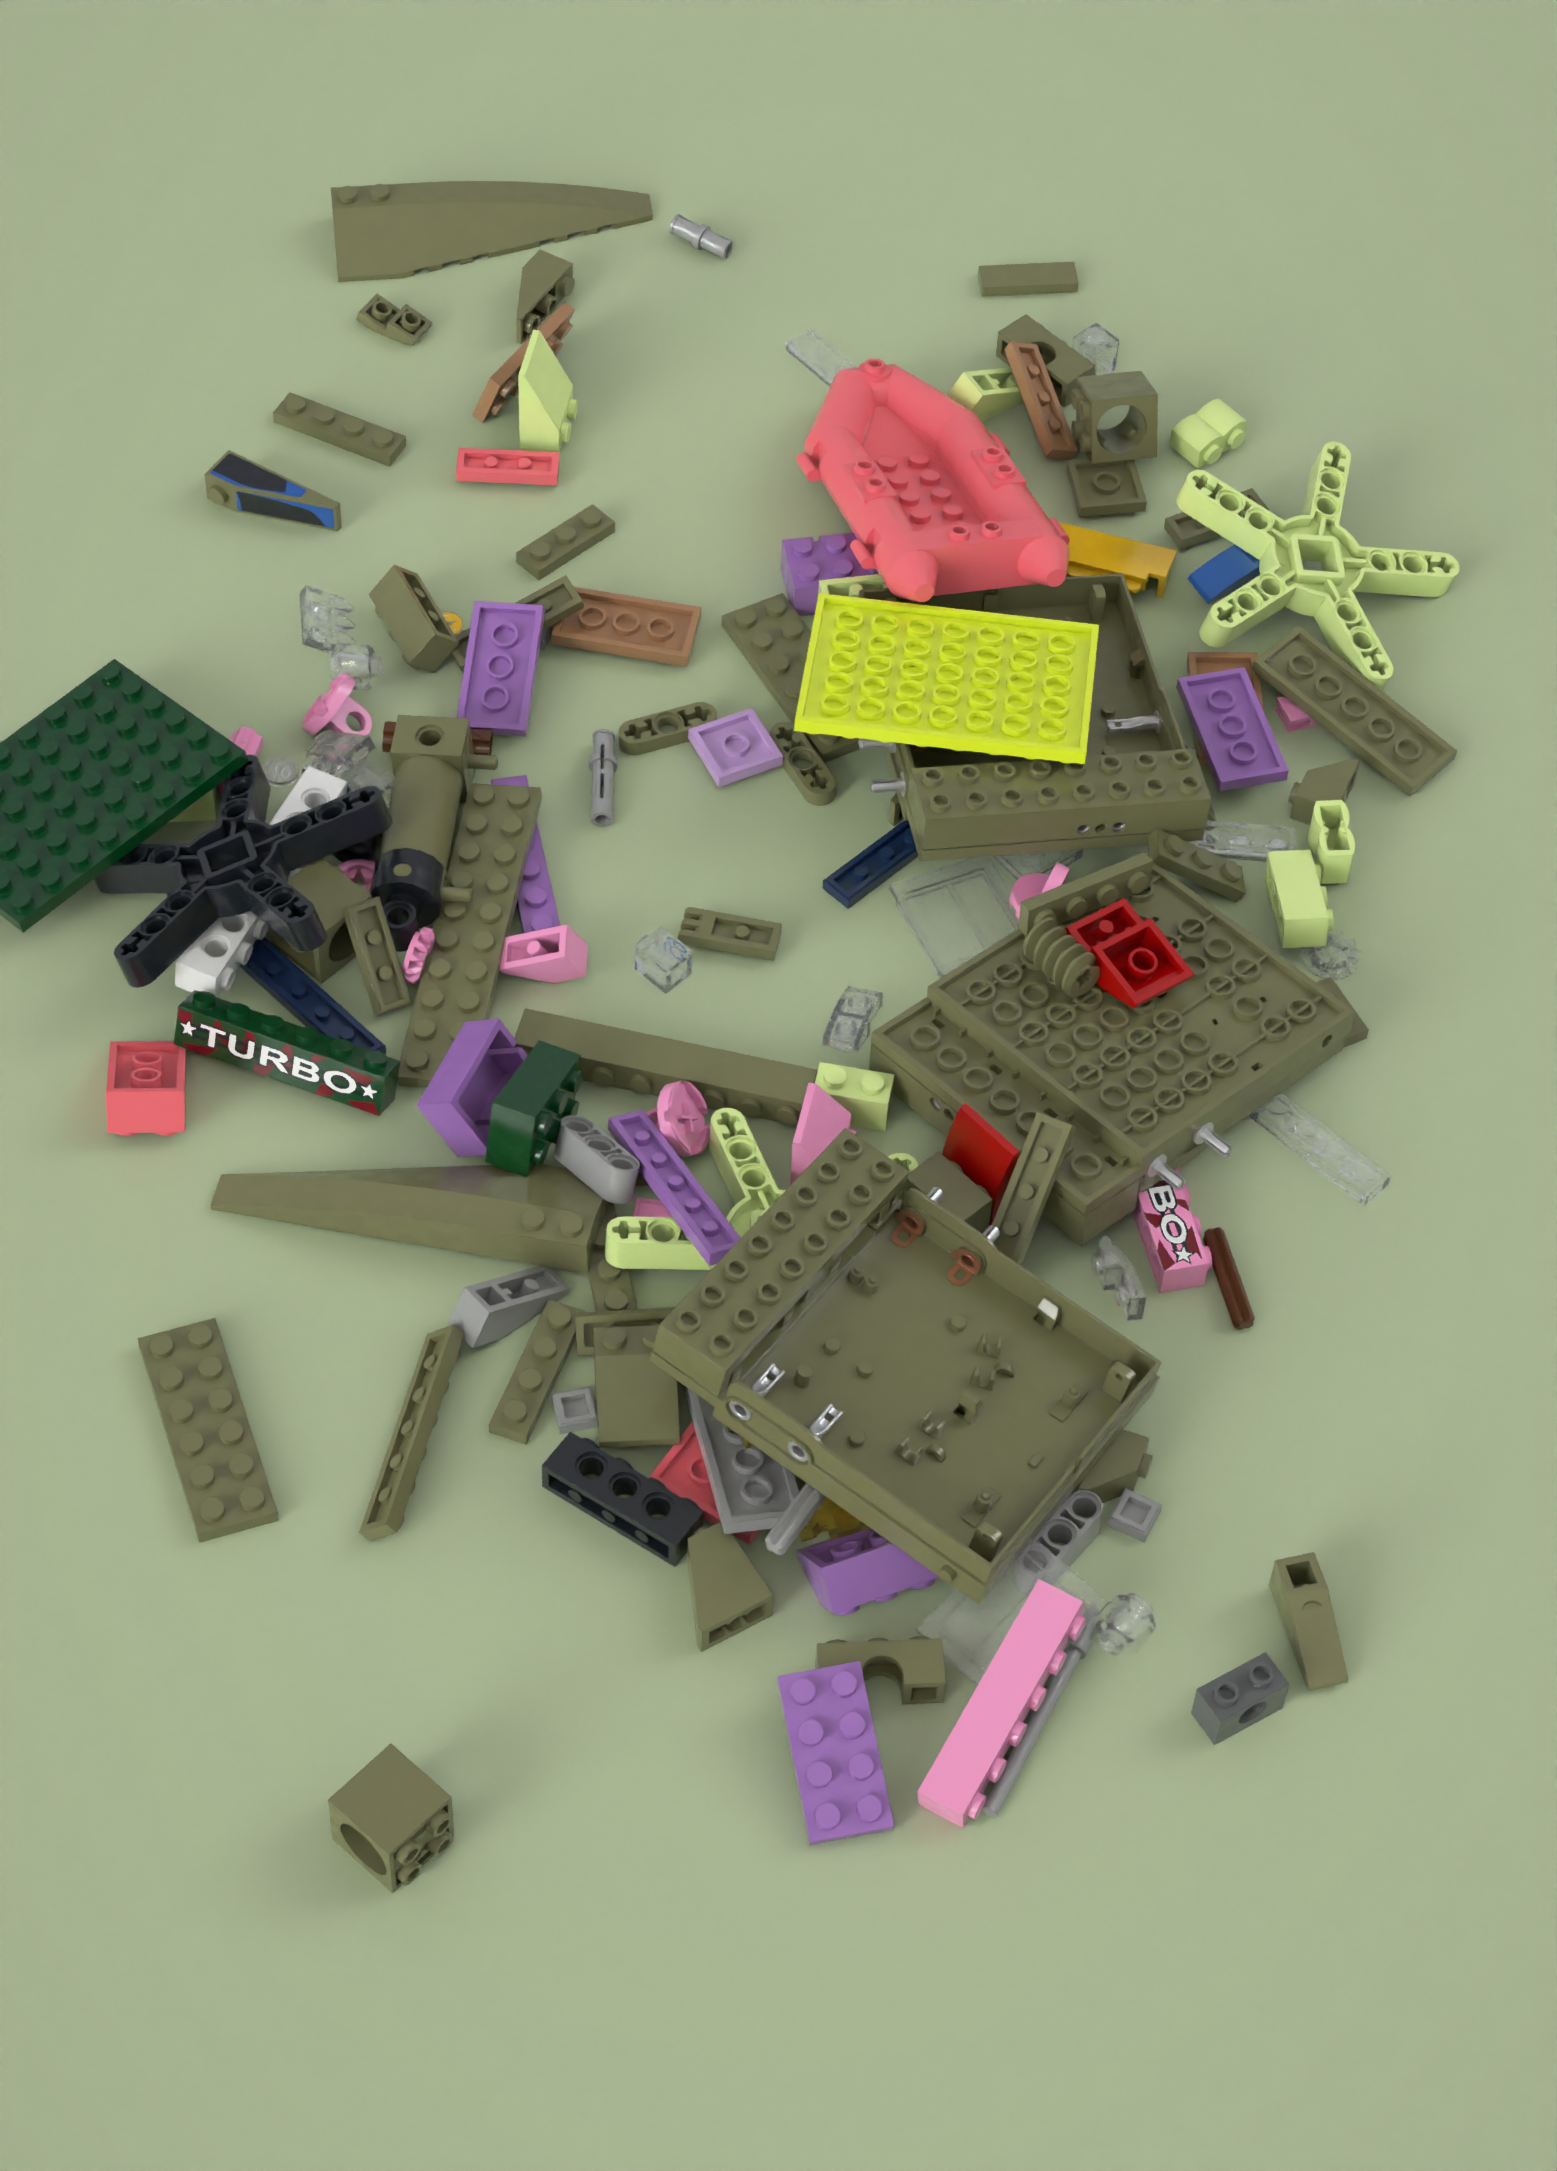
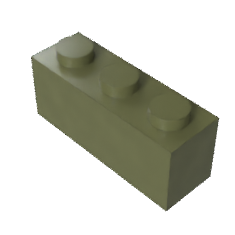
(413, 619)

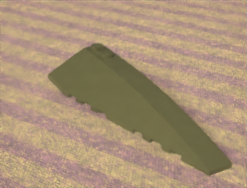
(422, 225)
(465, 1209)

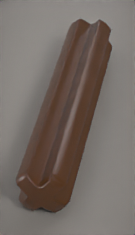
(1229, 1279)

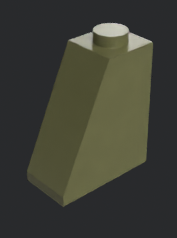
(724, 1587)

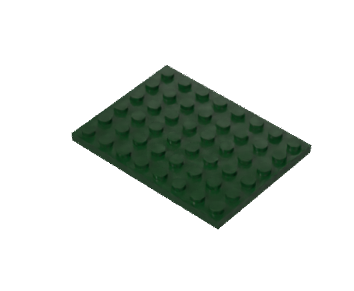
(95, 784)

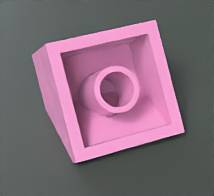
(817, 1127)

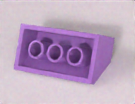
(860, 1570)

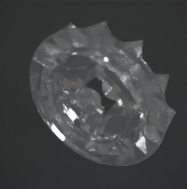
(1322, 965)

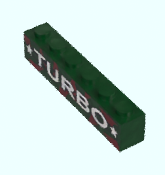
(287, 1052)

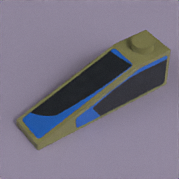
(264, 493)

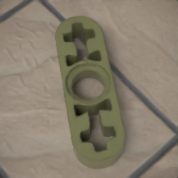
(646, 743)
(804, 777)

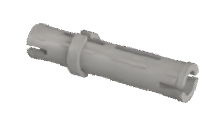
(603, 748)

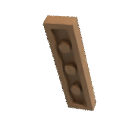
(1041, 400)

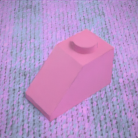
(545, 955)

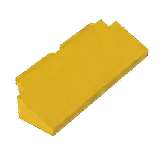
(1104, 553)

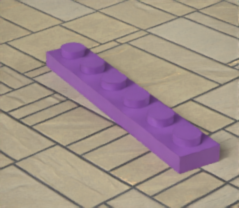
(536, 898)
(675, 1185)

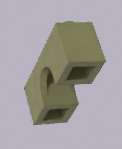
(1060, 359)
(911, 1663)

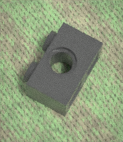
(1240, 1698)

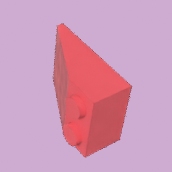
(146, 1088)

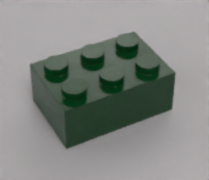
(531, 1108)

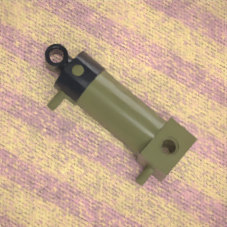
(432, 776)

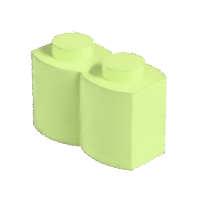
(1208, 433)
(1332, 840)

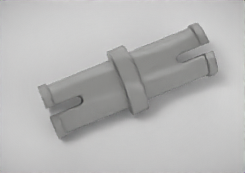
(701, 236)

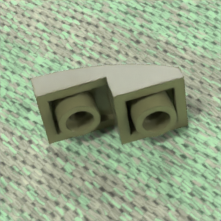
(397, 324)

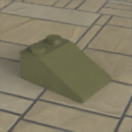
(632, 1394)

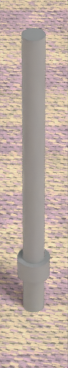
(1036, 1723)

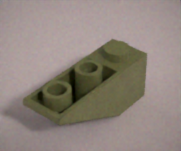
(543, 285)
(1309, 1620)

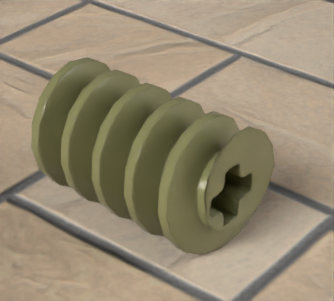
(1061, 958)

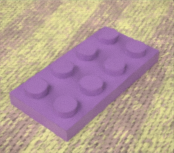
(501, 666)
(1232, 729)
(835, 1753)

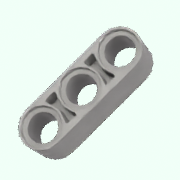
(597, 1159)
(1071, 1529)

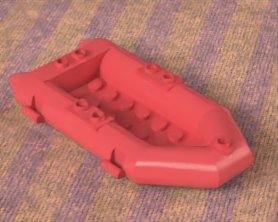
(928, 489)

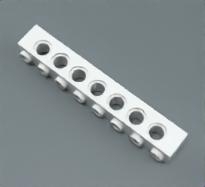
(216, 955)

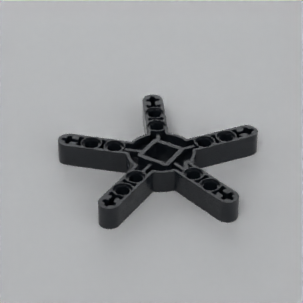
(236, 870)

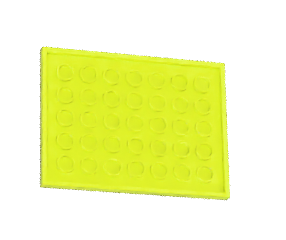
(948, 678)

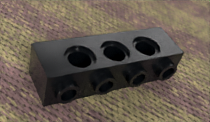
(631, 1517)

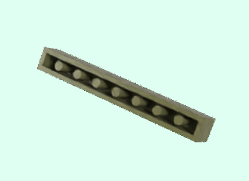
(650, 1062)

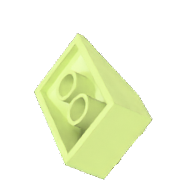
(544, 399)

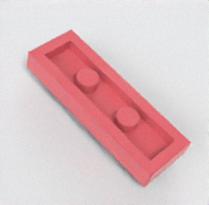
(507, 466)

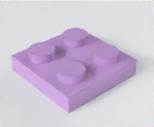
(735, 747)

